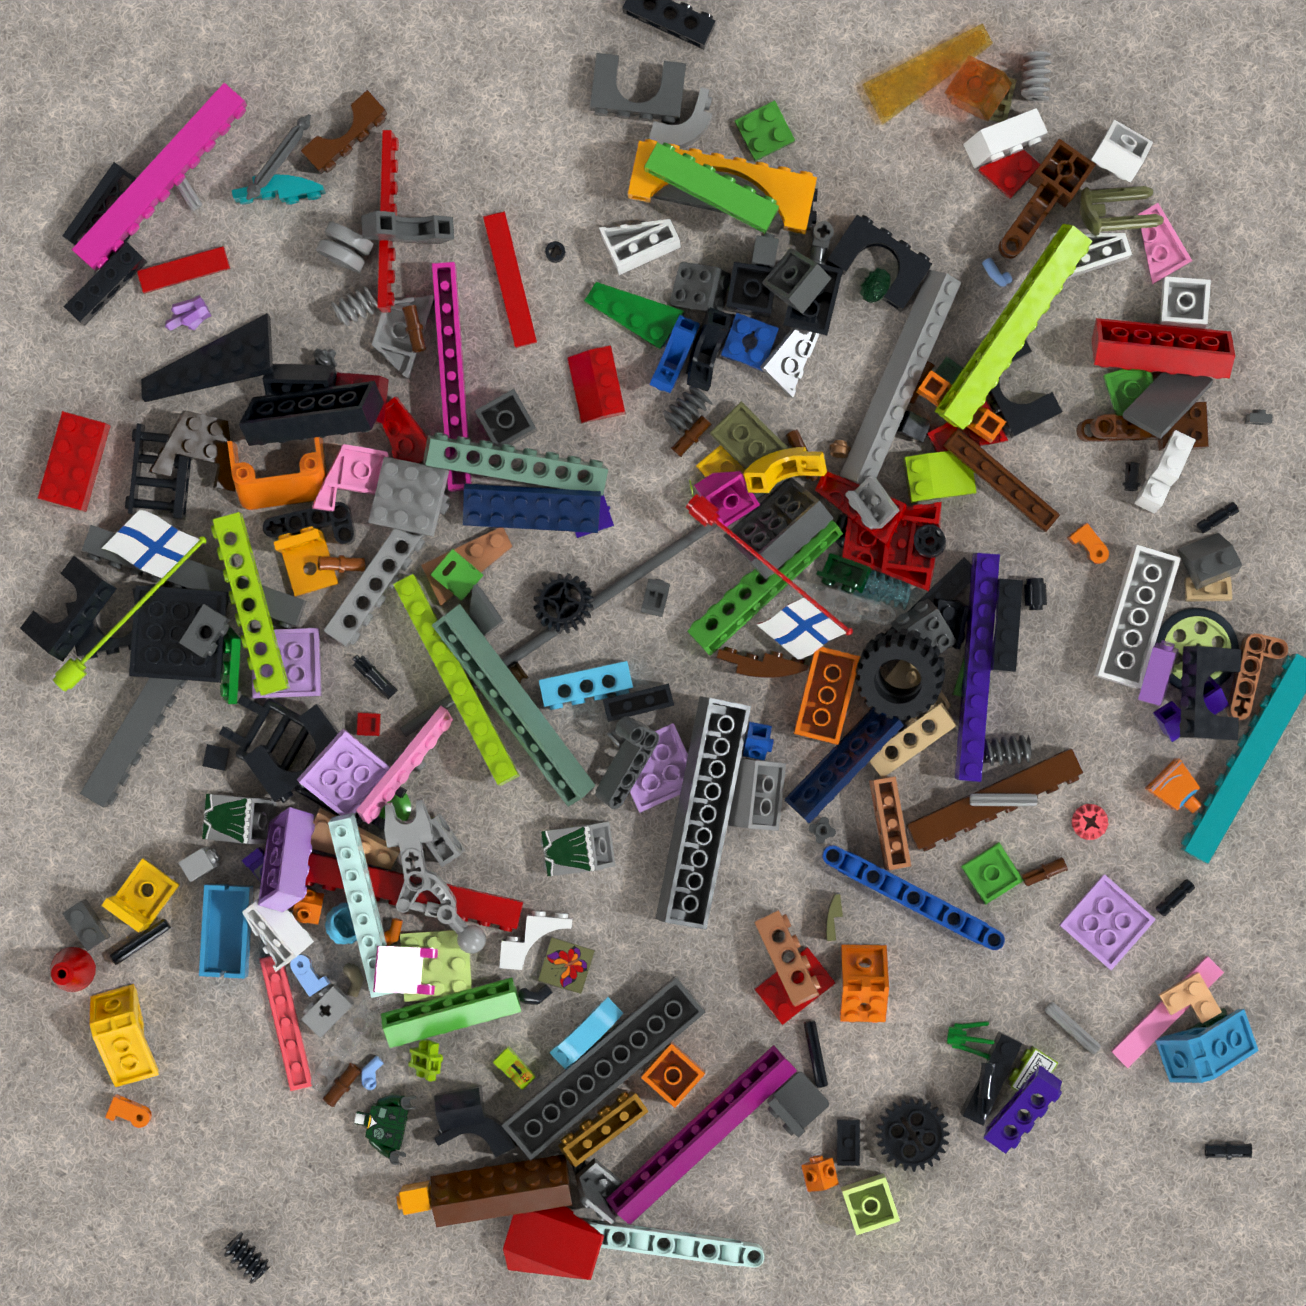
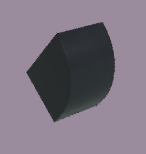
(914, 426)

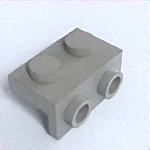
(872, 503)

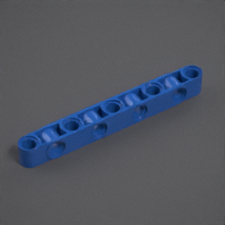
(927, 904)

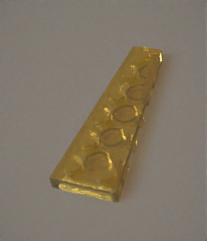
(911, 80)

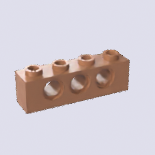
(890, 823)
(768, 928)

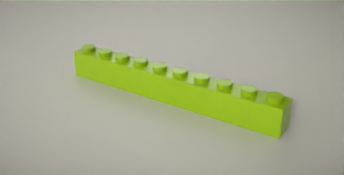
(1013, 326)
(457, 682)

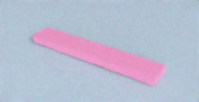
(1159, 1020)

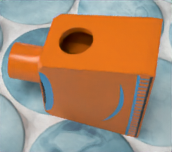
(1175, 787)

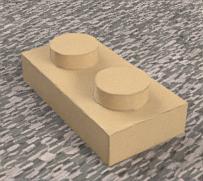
(1214, 592)

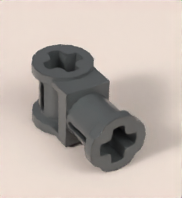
(819, 244)

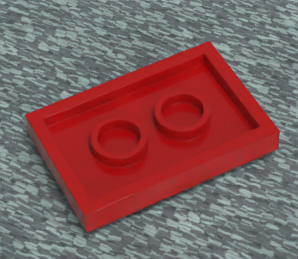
(776, 997)

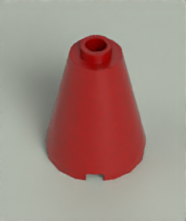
(72, 969)

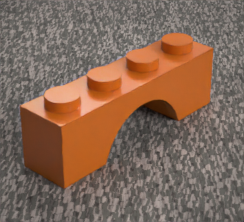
(984, 421)

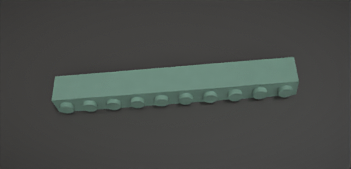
(513, 705)

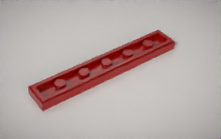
(510, 279)

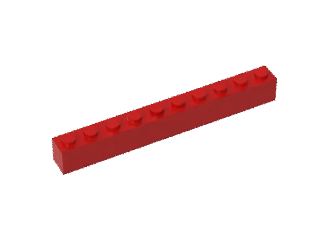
(387, 884)

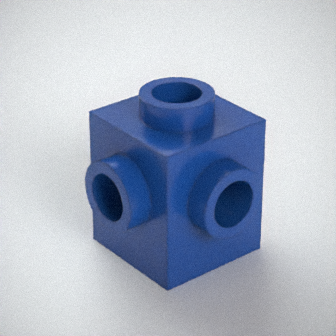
(757, 741)

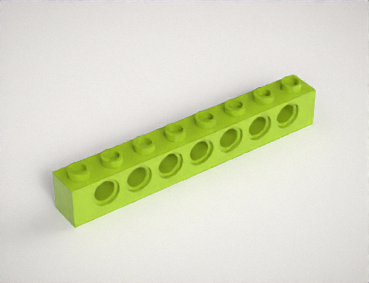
(235, 524)

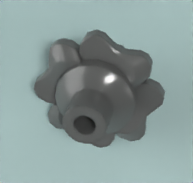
(325, 357)

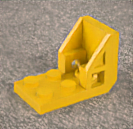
(119, 1035)

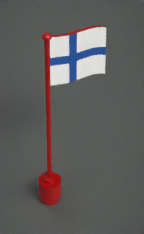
(799, 626)

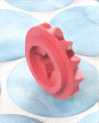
(1089, 811)

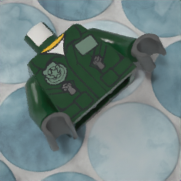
(387, 1124)

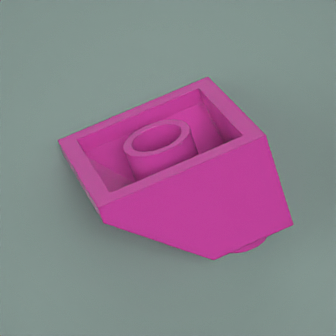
(729, 494)

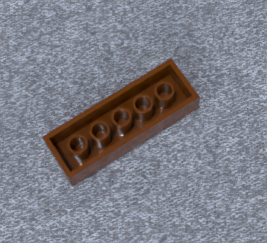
(500, 1190)

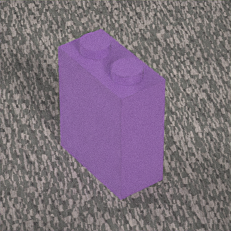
(1158, 673)

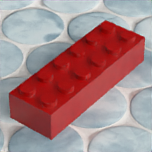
(1163, 348)

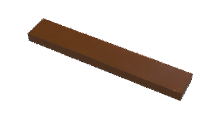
(1001, 480)

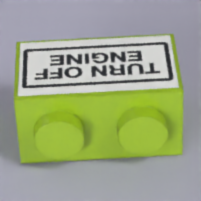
(1030, 1062)

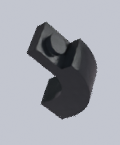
(706, 347)
(491, 1132)

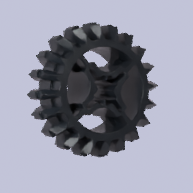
(564, 585)

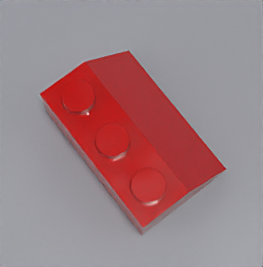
(596, 384)

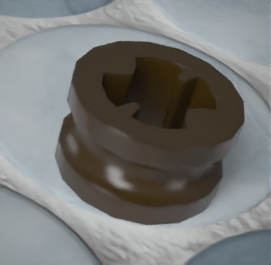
(518, 672)

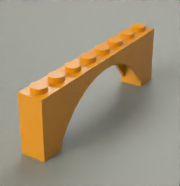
(790, 189)

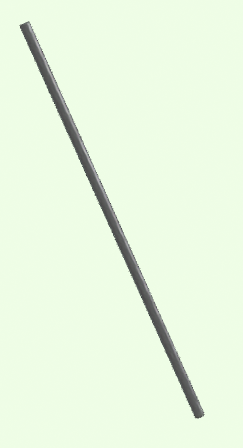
(599, 599)

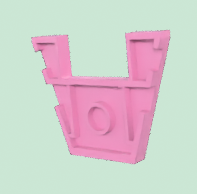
(352, 470)

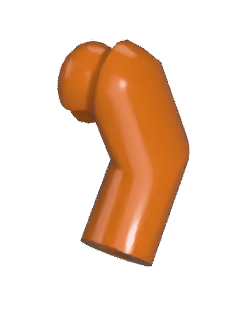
(393, 934)

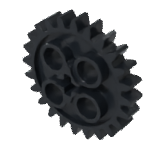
(895, 1144)

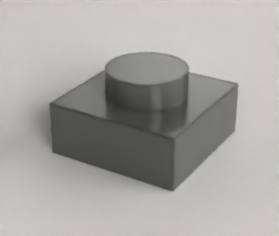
(1258, 417)

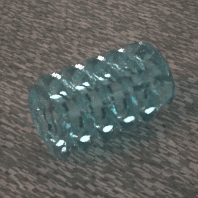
(887, 589)

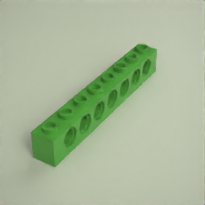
(760, 594)

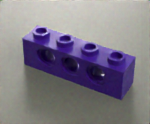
(1041, 1083)

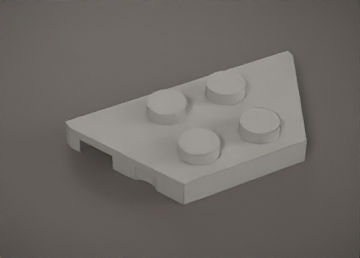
(391, 336)

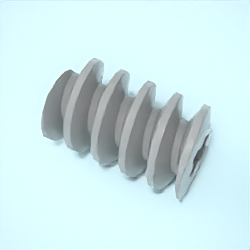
(1034, 76)
(356, 305)

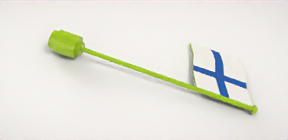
(152, 548)

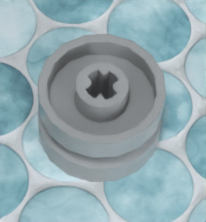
(342, 250)

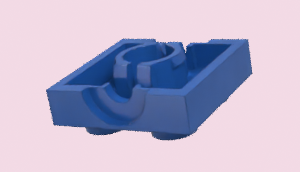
(742, 327)

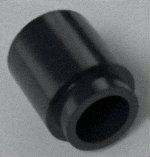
(1035, 593)

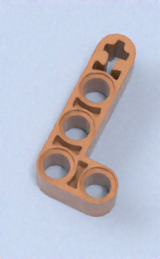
(1251, 678)

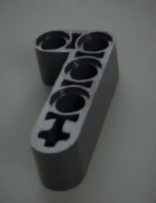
(307, 521)

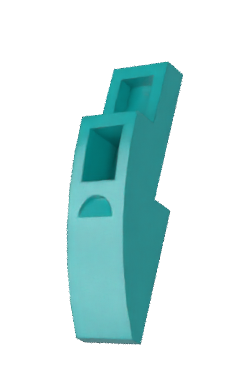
(286, 186)

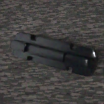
(1217, 517)
(1175, 897)

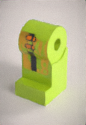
(514, 1068)

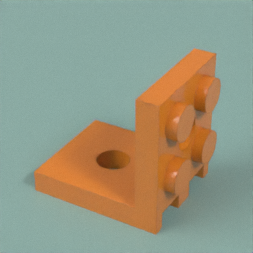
(864, 983)

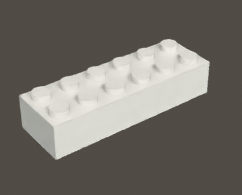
(1137, 616)

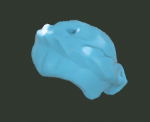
(340, 925)

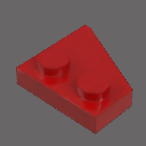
(1010, 172)

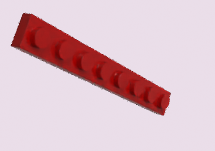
(389, 188)

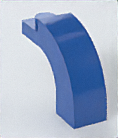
(675, 354)

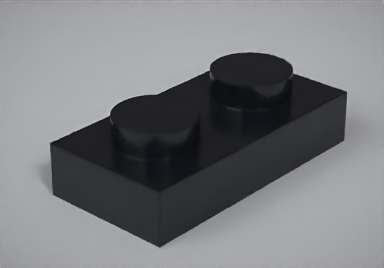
(848, 1142)

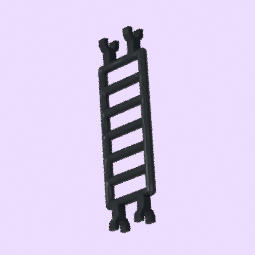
(288, 715)

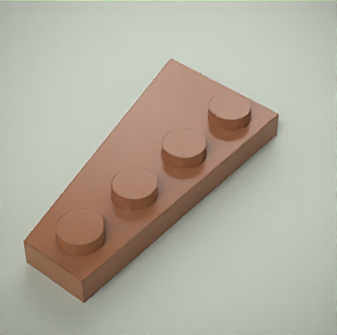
(478, 552)

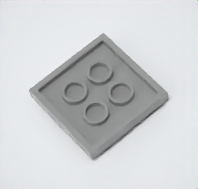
(408, 496)

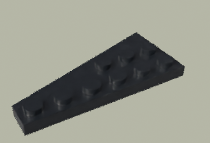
(228, 359)

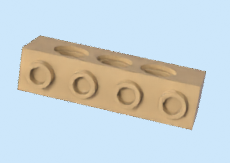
(943, 723)

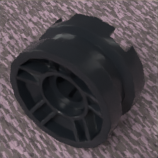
(924, 534)

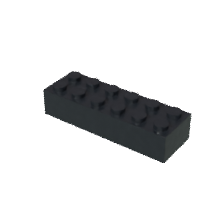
(311, 413)

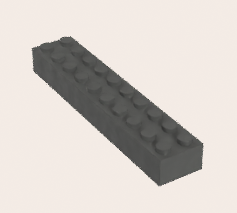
(703, 813)
(603, 1067)

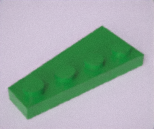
(637, 314)

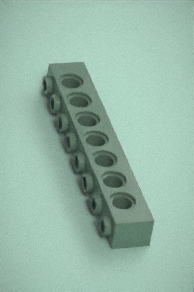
(438, 442)

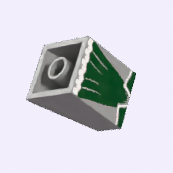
(237, 818)
(577, 849)

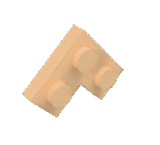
(1191, 992)

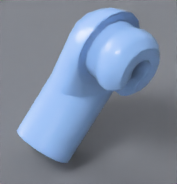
(994, 273)
(368, 1073)

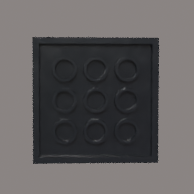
(160, 627)

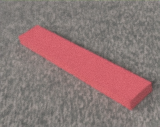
(286, 1025)

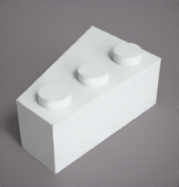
(1005, 138)
(639, 243)
(1103, 251)
(279, 933)

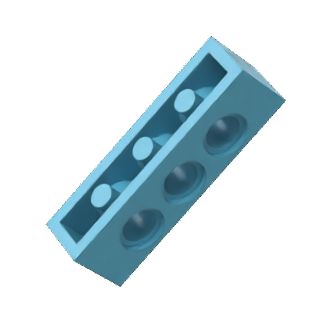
(550, 686)

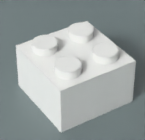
(1122, 151)
(1185, 302)

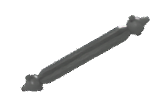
(278, 157)

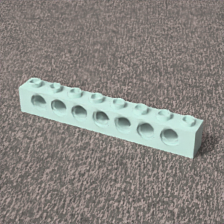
(358, 892)

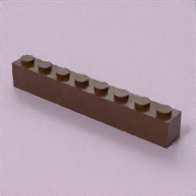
(962, 816)

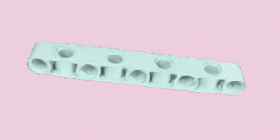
(682, 1244)

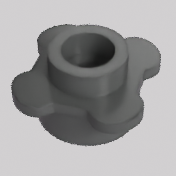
(823, 823)

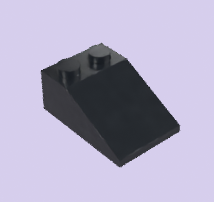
(819, 313)

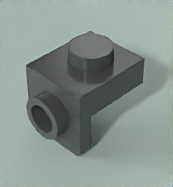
(655, 597)

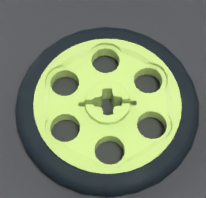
(1185, 620)

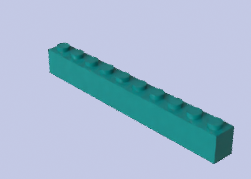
(1248, 760)

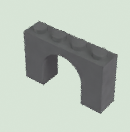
(664, 105)

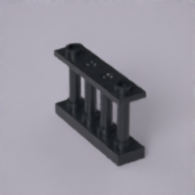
(179, 485)

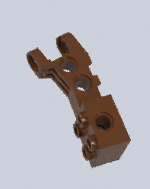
(1056, 181)
(1116, 428)

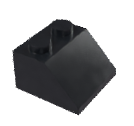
(460, 1107)

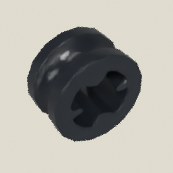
(551, 245)

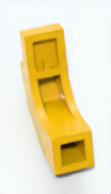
(783, 464)

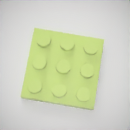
(448, 971)

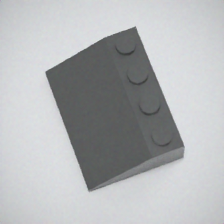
(780, 526)

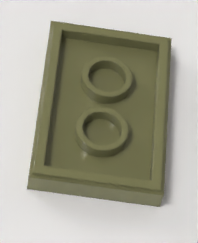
(746, 436)

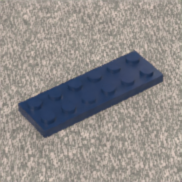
(531, 508)
(842, 764)

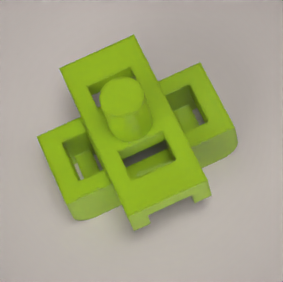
(429, 1062)

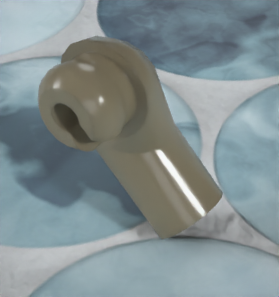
(355, 977)

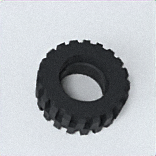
(895, 700)

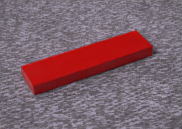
(183, 270)

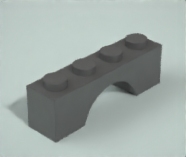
(389, 227)

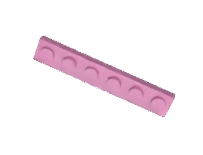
(404, 765)

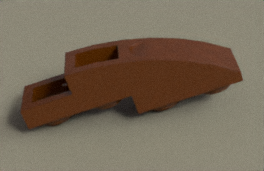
(770, 667)

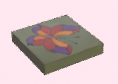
(566, 965)

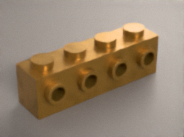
(603, 1128)

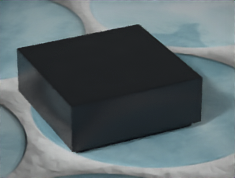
(216, 757)

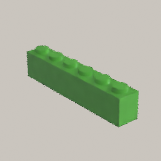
(711, 187)
(450, 1012)

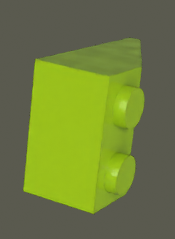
(937, 477)

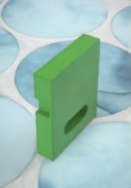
(461, 577)

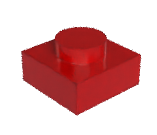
(369, 724)

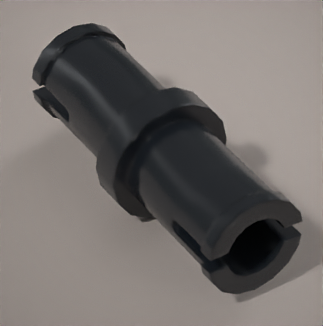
(1228, 1150)

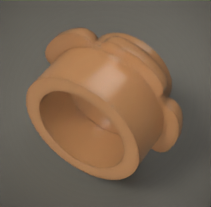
(839, 449)

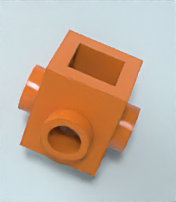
(309, 908)
(819, 1173)

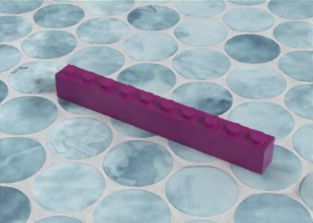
(701, 1135)

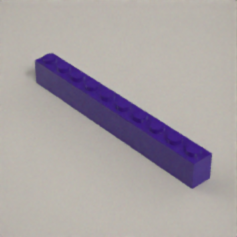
(977, 667)

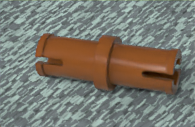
(341, 564)

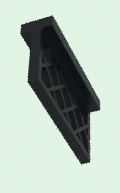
(95, 202)

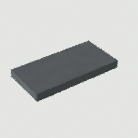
(1166, 401)

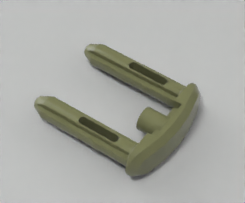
(1091, 212)

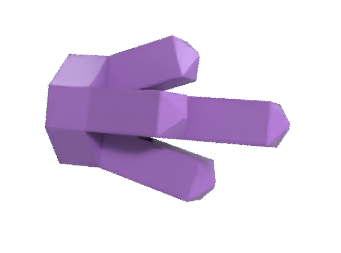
(189, 313)

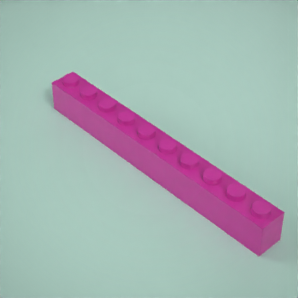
(160, 176)
(451, 363)

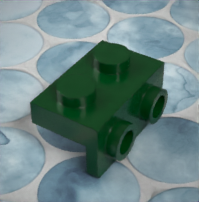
(844, 573)

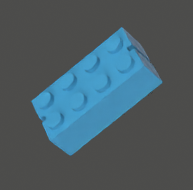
(225, 931)

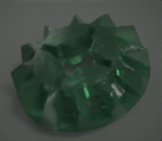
(877, 292)

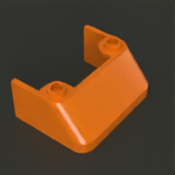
(280, 489)

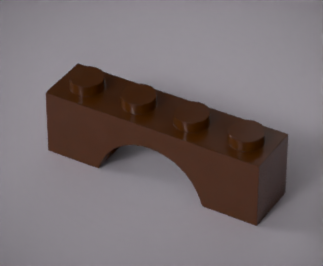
(325, 152)

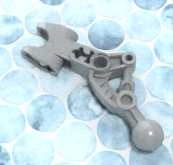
(409, 837)

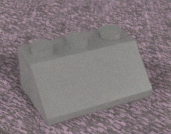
(758, 795)

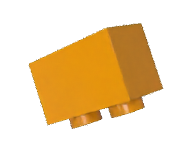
(415, 1197)

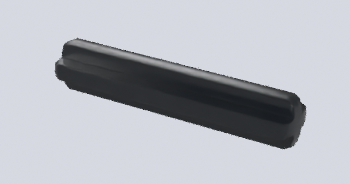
(140, 941)
(815, 1054)

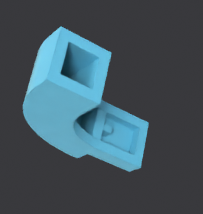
(587, 1033)

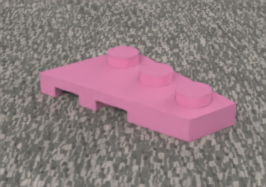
(1163, 247)

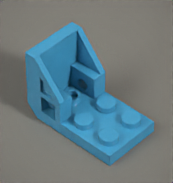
(1207, 1051)

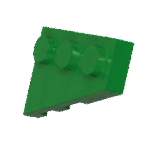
(230, 667)

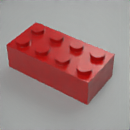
(74, 461)

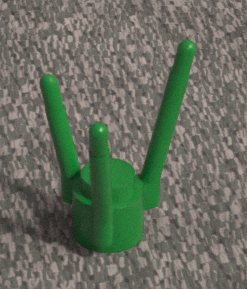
(958, 1036)

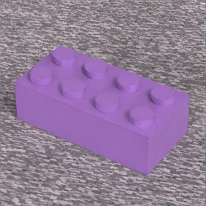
(286, 859)

